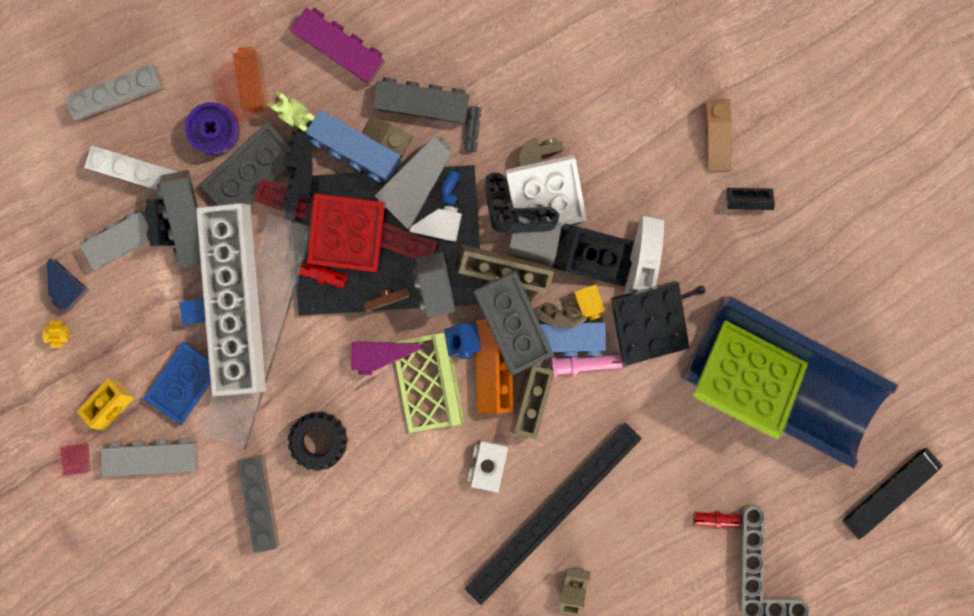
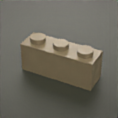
(532, 401)

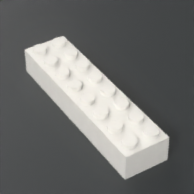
(231, 299)

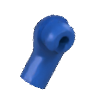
(447, 187)

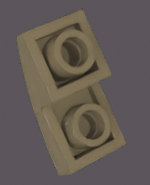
(565, 318)

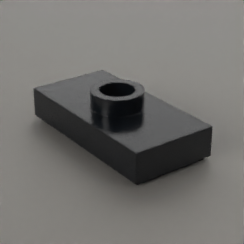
(750, 198)

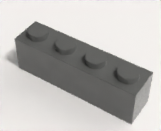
(420, 101)
(182, 214)
(258, 503)

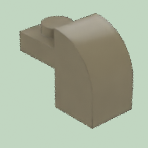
(533, 153)
(573, 591)

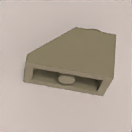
(388, 135)

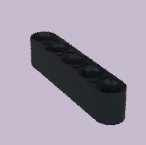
(892, 493)

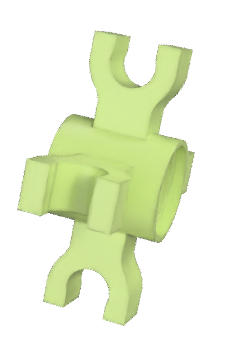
(291, 111)

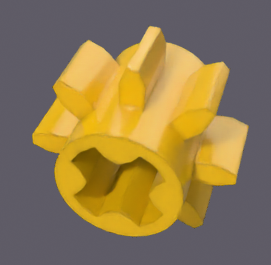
(56, 334)

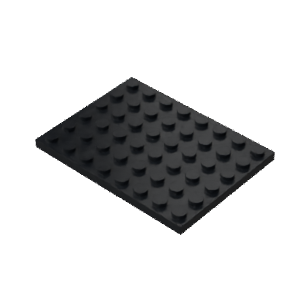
(394, 268)

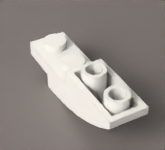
(646, 254)

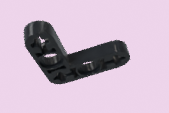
(512, 215)

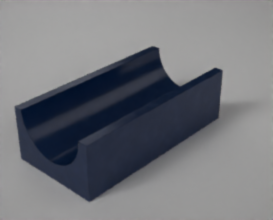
(835, 392)

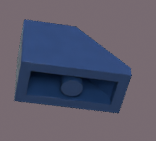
(63, 286)

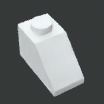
(440, 224)

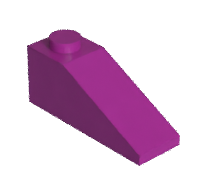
(372, 356)

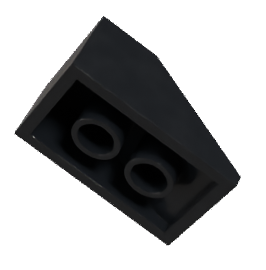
(593, 255)

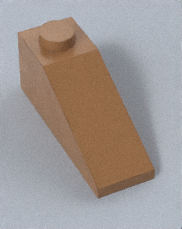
(718, 134)

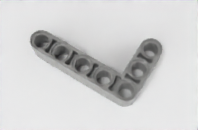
(757, 572)

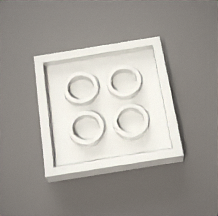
(551, 185)

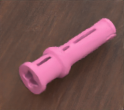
(574, 365)

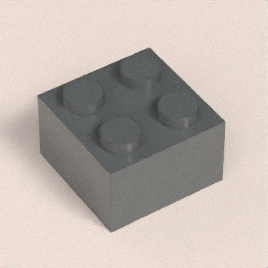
(433, 285)

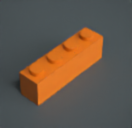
(492, 375)

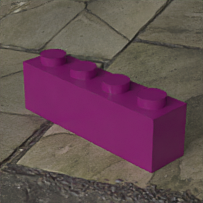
(337, 45)

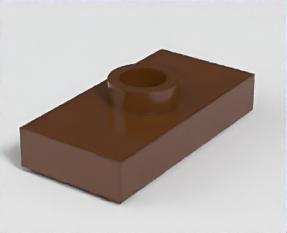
(386, 298)

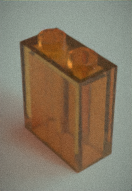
(250, 80)

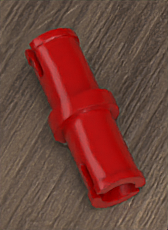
(323, 274)
(717, 519)

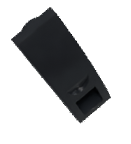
(300, 170)

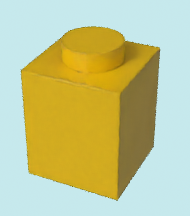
(589, 302)

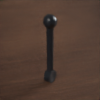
(700, 290)

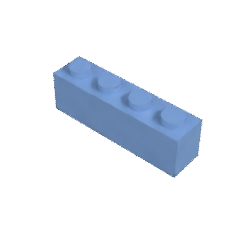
(353, 147)
(584, 337)

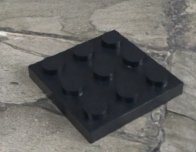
(650, 323)

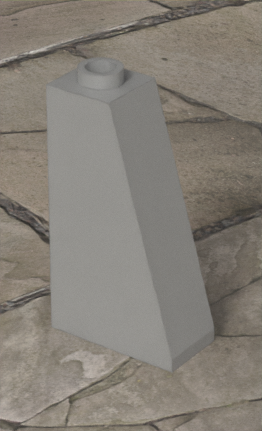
(414, 182)

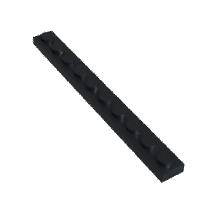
(553, 513)

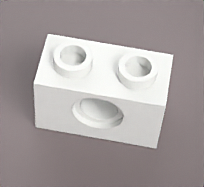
(491, 479)

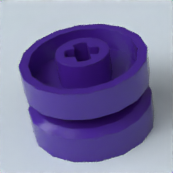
(199, 124)

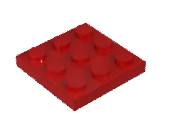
(346, 232)

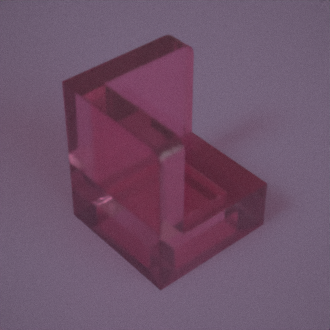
(75, 459)

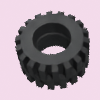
(299, 449)

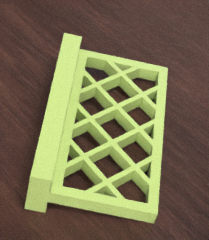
(448, 384)

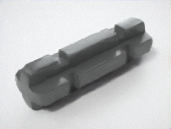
(472, 129)

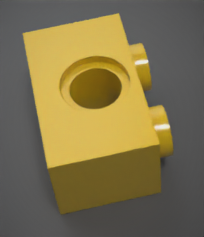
(105, 404)

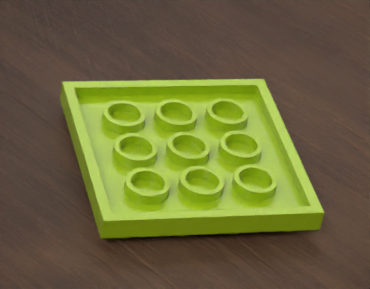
(751, 379)

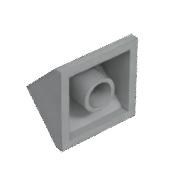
(536, 245)

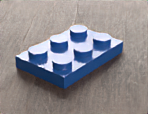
(181, 383)

